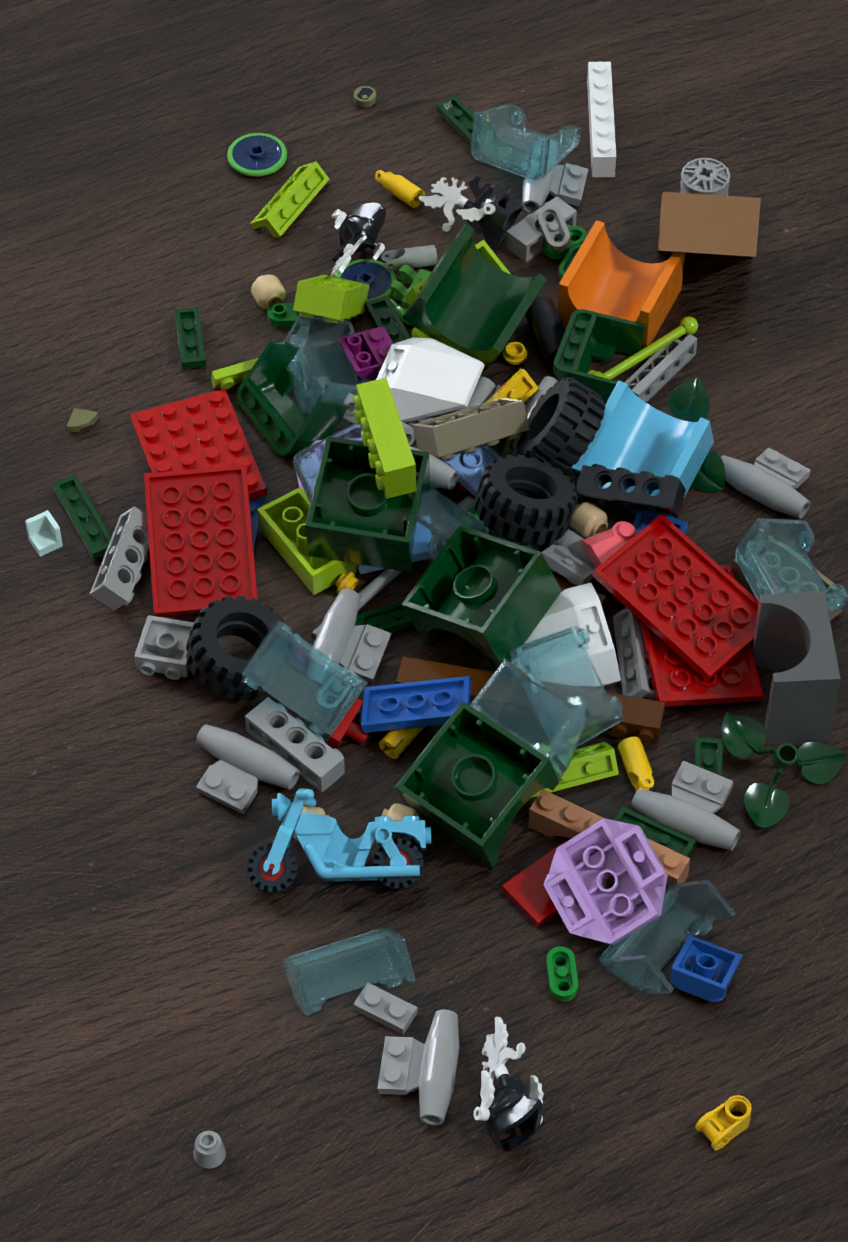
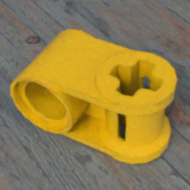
(721, 1125)

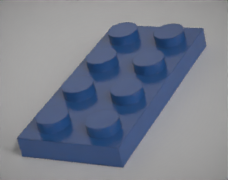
(413, 703)

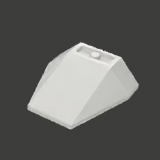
(429, 377)
(582, 608)

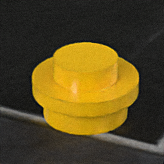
(515, 353)
(346, 581)

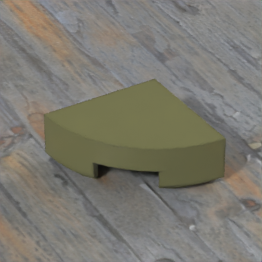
(81, 419)
(503, 448)

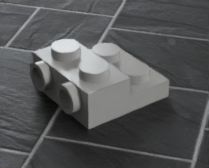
(163, 647)

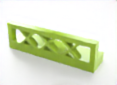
(291, 199)
(588, 765)

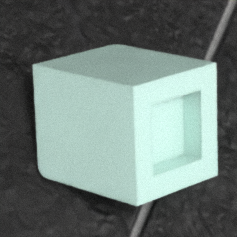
(44, 533)

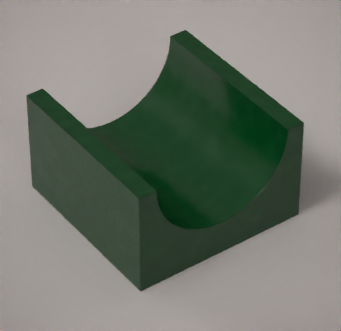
(471, 301)
(353, 518)
(483, 592)
(474, 781)

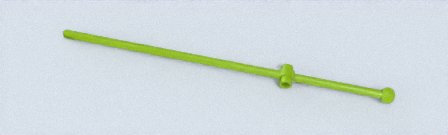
(687, 326)

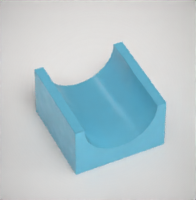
(646, 440)

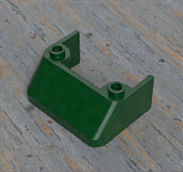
(595, 337)
(274, 413)

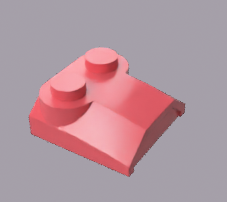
(606, 543)

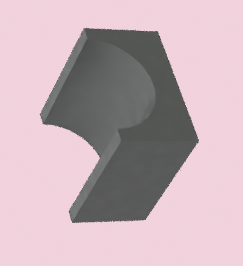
(797, 642)

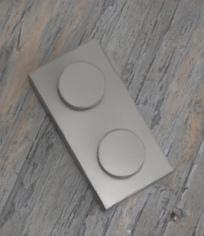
(385, 1008)

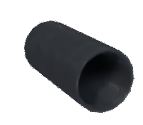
(546, 327)

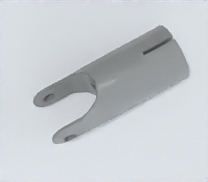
(414, 257)

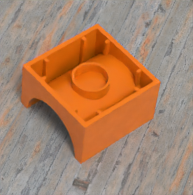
(619, 286)

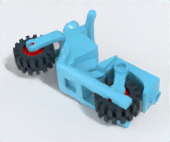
(332, 853)

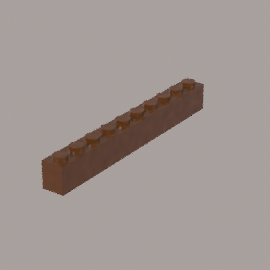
(641, 716)

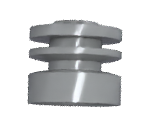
(705, 177)

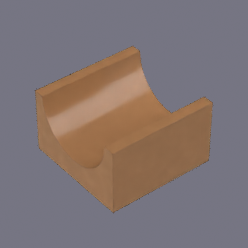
(709, 224)

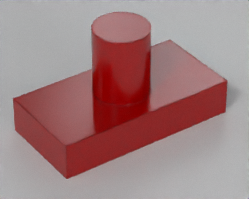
(349, 727)

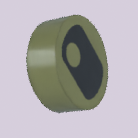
(365, 96)

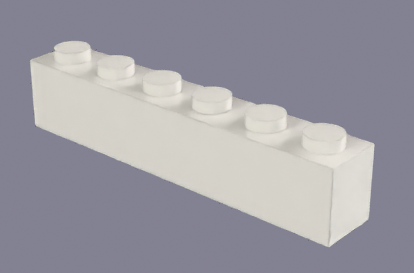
(601, 119)

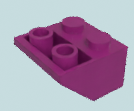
(367, 351)

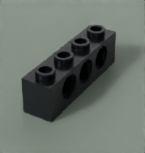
(666, 502)

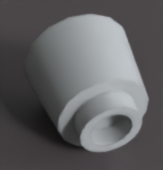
(209, 1150)

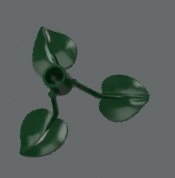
(690, 403)
(764, 803)

